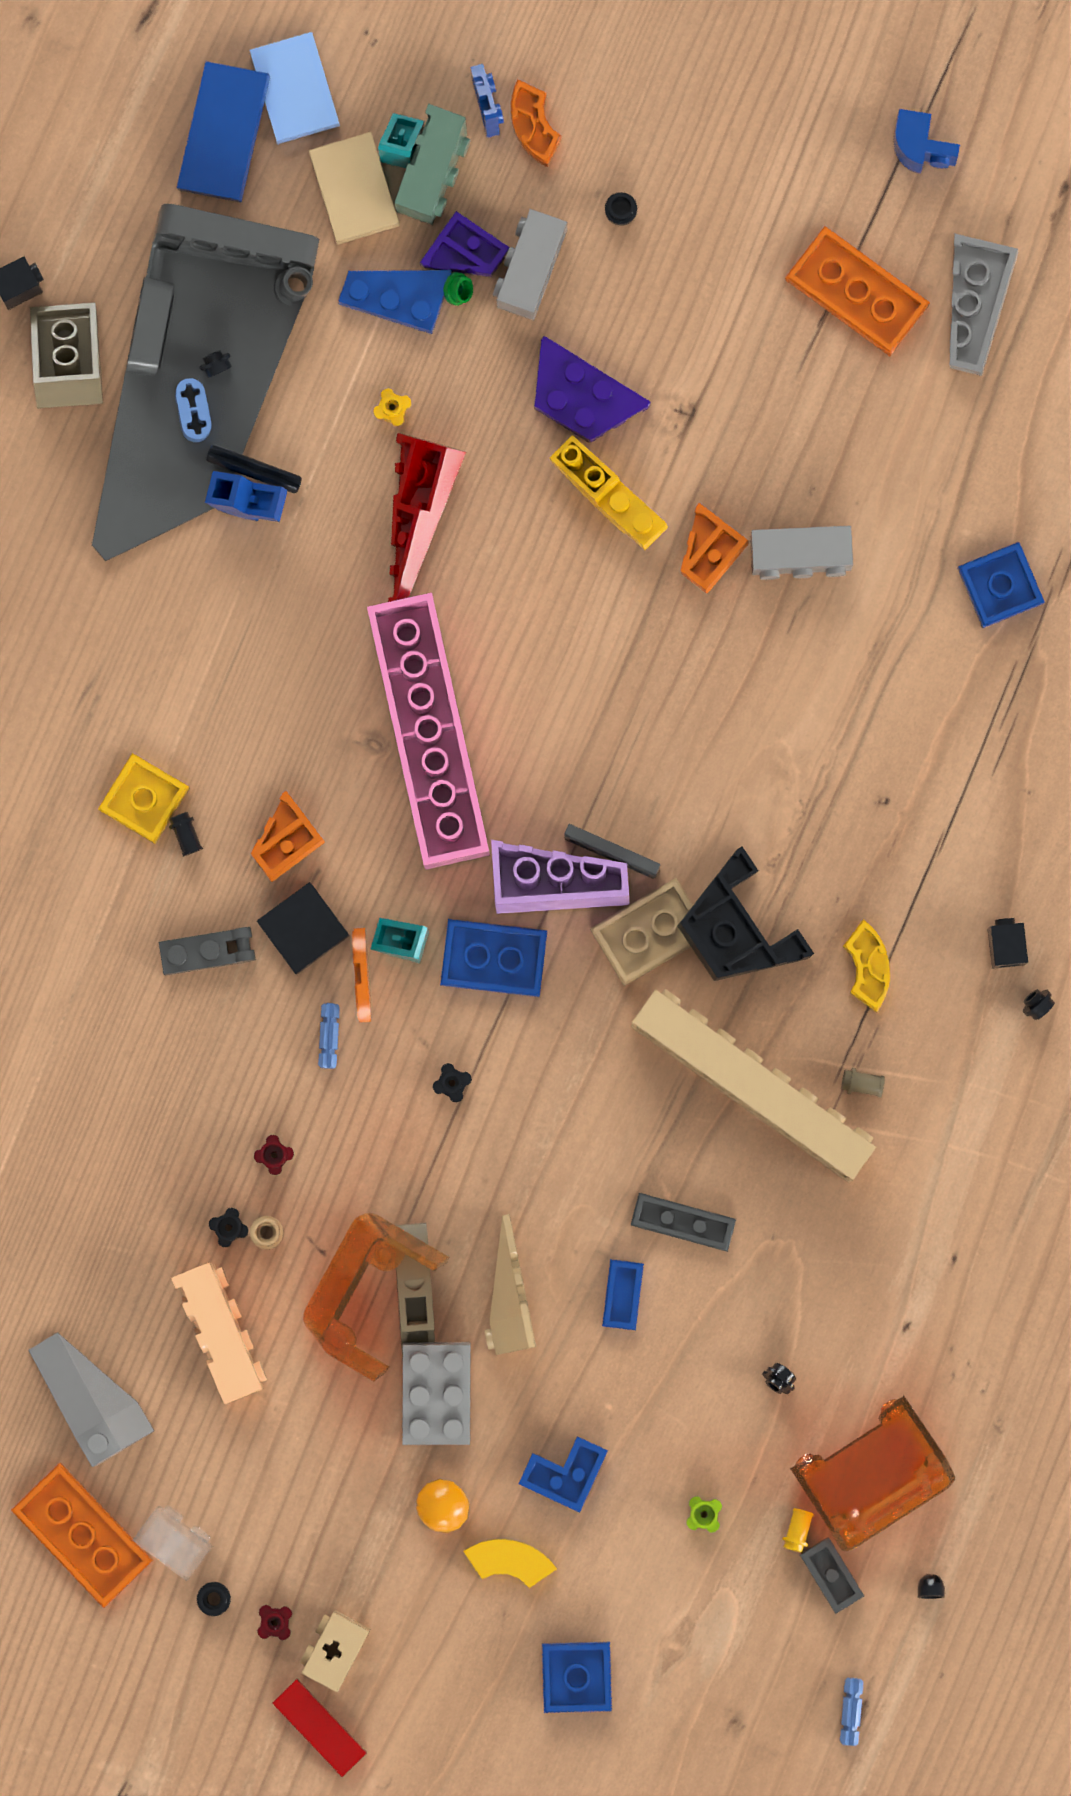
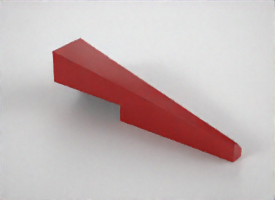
(425, 483)

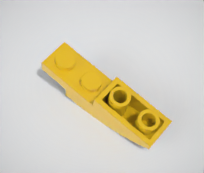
(608, 493)

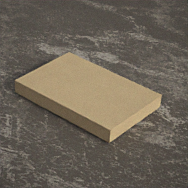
(354, 188)
(645, 932)

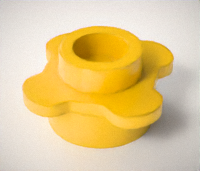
(394, 416)

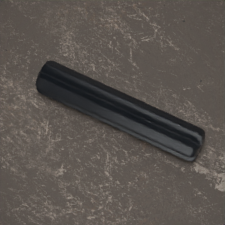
(253, 468)

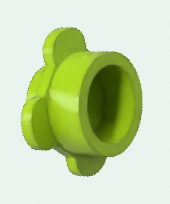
(697, 1521)

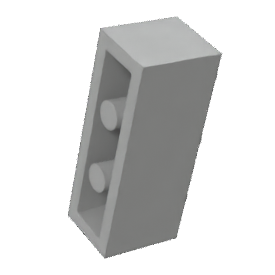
(530, 264)
(801, 552)

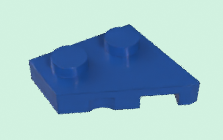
(490, 112)

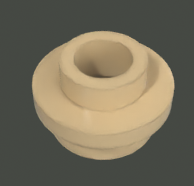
(255, 1232)

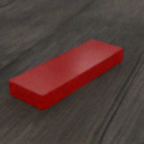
(319, 1727)

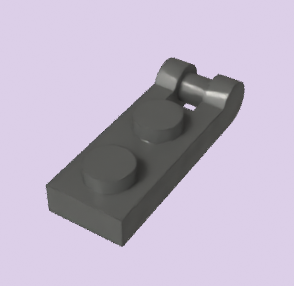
(205, 951)

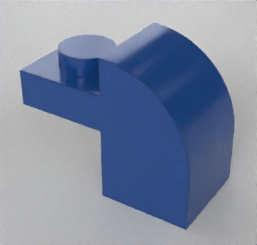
(914, 147)
(245, 499)

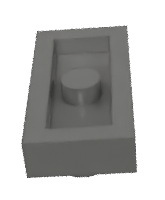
(832, 1575)

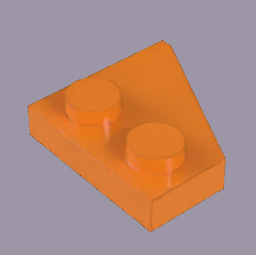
(710, 549)
(286, 839)

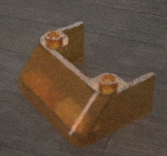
(366, 1242)

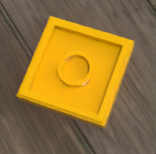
(143, 798)

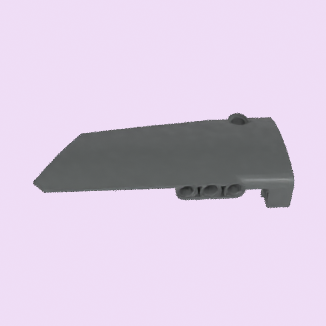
(205, 290)

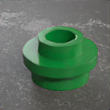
(458, 289)

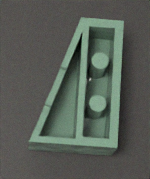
(433, 165)

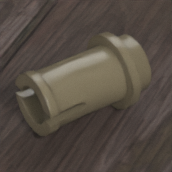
(862, 1083)

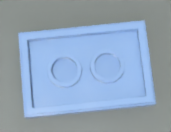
(297, 88)

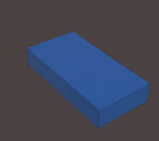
(623, 1294)

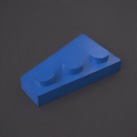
(398, 296)

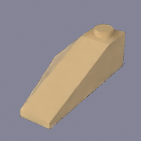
(509, 1314)

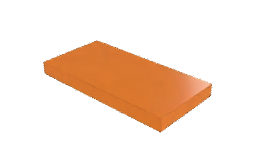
(857, 291)
(82, 1535)

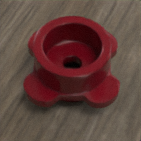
(264, 1155)
(281, 1615)

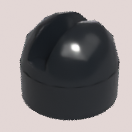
(931, 1587)

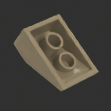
(66, 355)

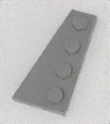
(979, 291)

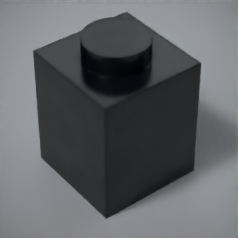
(19, 282)
(1007, 944)

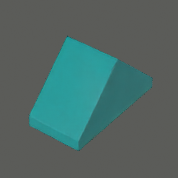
(399, 139)
(400, 939)

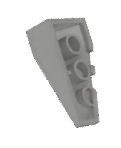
(93, 1405)

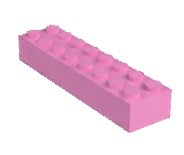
(428, 731)

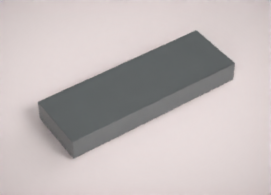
(611, 851)
(683, 1222)

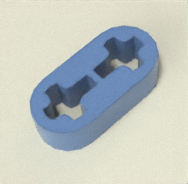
(201, 409)

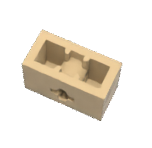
(351, 1638)

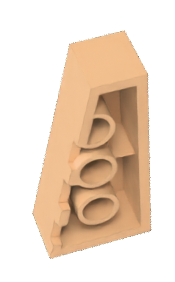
(220, 1332)

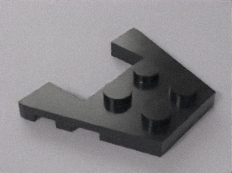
(726, 934)

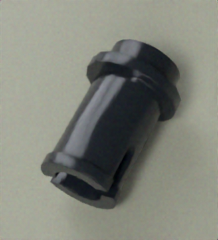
(185, 833)

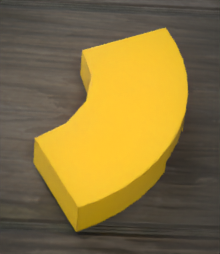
(871, 966)
(510, 1558)

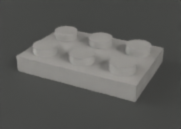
(436, 1393)

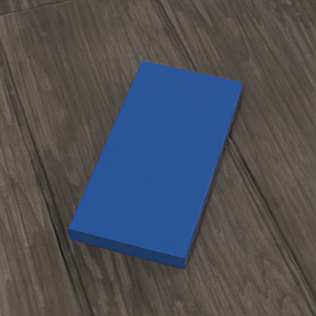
(223, 131)

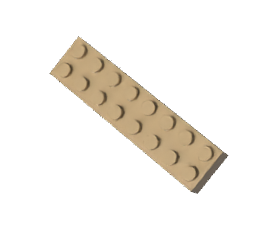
(754, 1086)

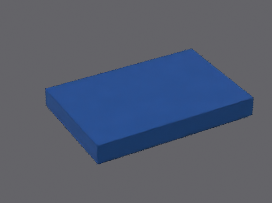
(493, 958)

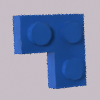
(569, 1483)

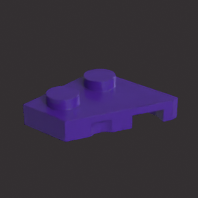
(465, 249)

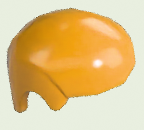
(442, 1506)

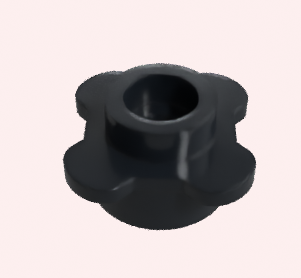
(215, 363)
(461, 1081)
(238, 1229)
(779, 1378)

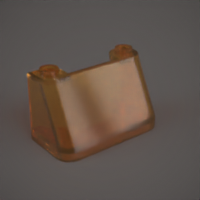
(875, 1476)

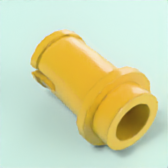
(798, 1530)

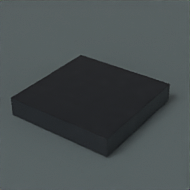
(303, 928)

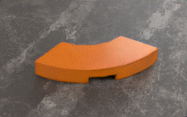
(530, 123)
(362, 985)

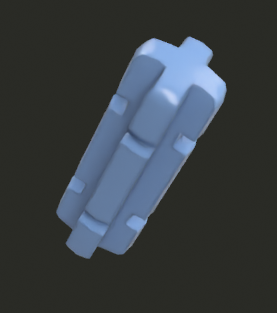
(329, 1035)
(851, 1711)

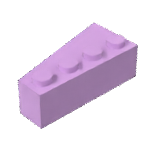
(554, 880)

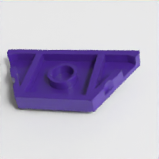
(581, 394)

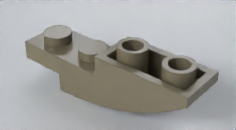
(415, 1294)

